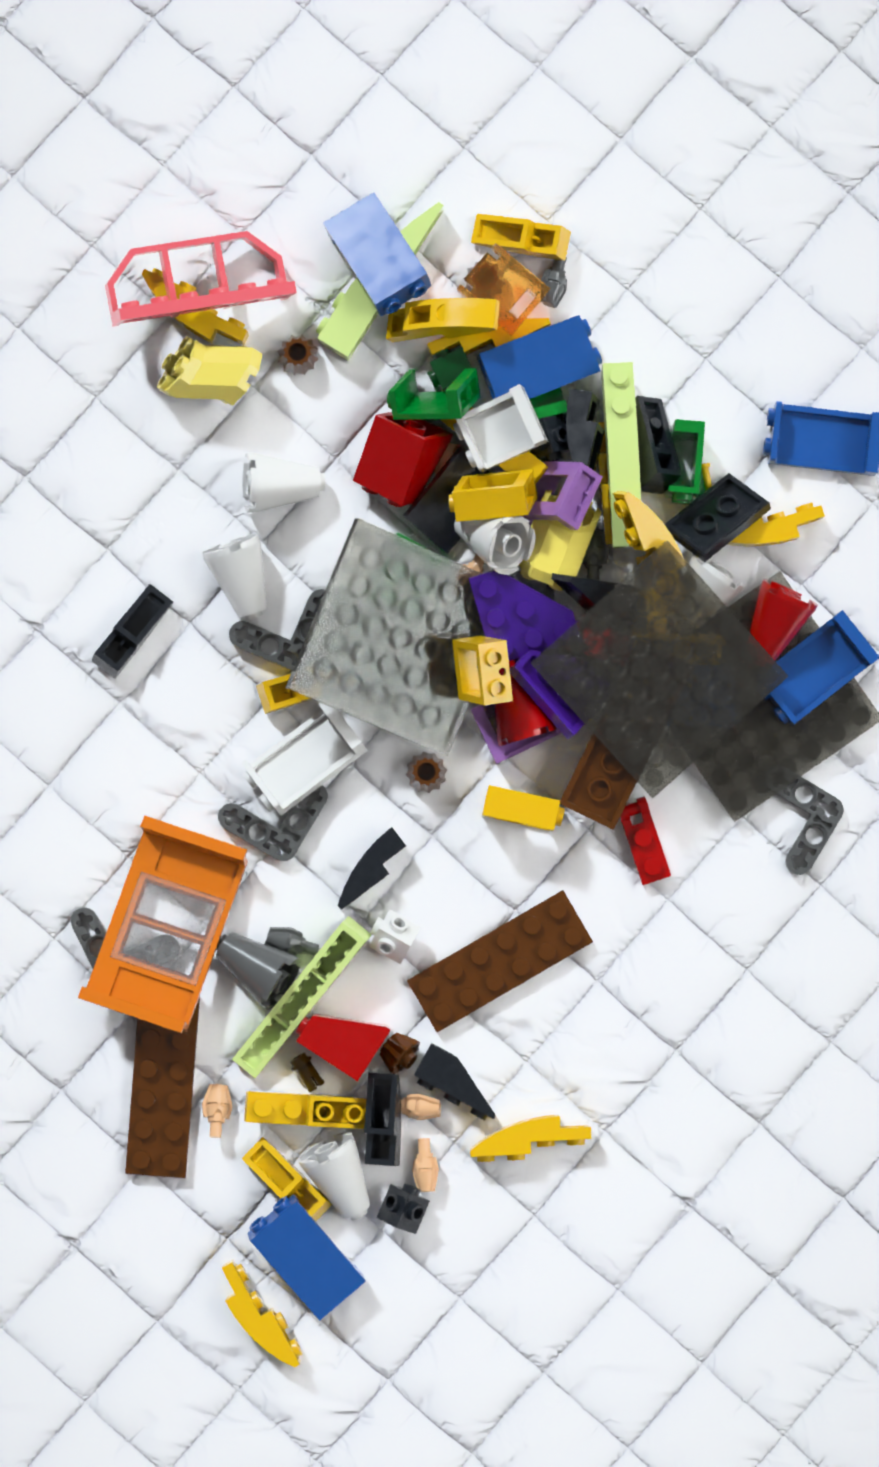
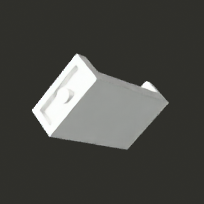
(304, 760)

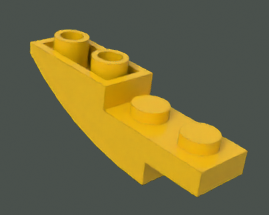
(443, 317)
(203, 323)
(642, 525)
(779, 527)
(305, 1109)
(517, 1138)
(265, 1327)

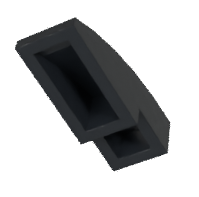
(583, 432)
(132, 631)
(370, 867)
(383, 1120)

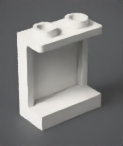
(500, 429)

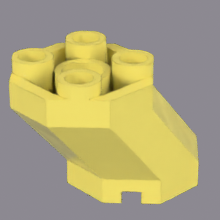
(209, 371)
(558, 547)

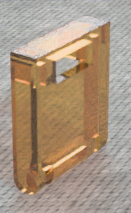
(506, 282)

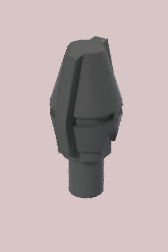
(557, 281)
(596, 555)
(290, 941)

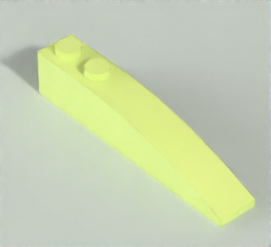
(354, 309)
(620, 438)
(302, 996)

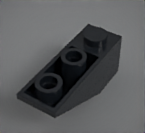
(446, 1072)

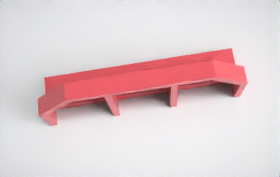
(190, 302)

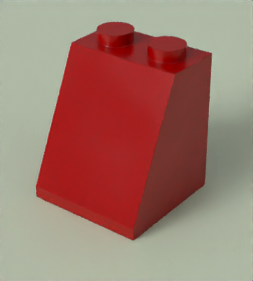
(400, 457)
(342, 1041)

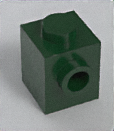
(447, 367)

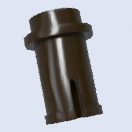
(306, 1071)

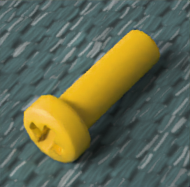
(706, 475)

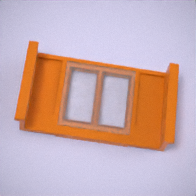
(166, 925)

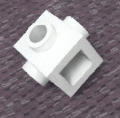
(393, 936)

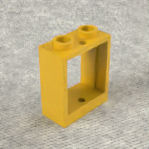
(493, 495)
(484, 683)
(522, 808)

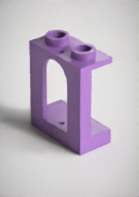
(573, 497)
(501, 753)

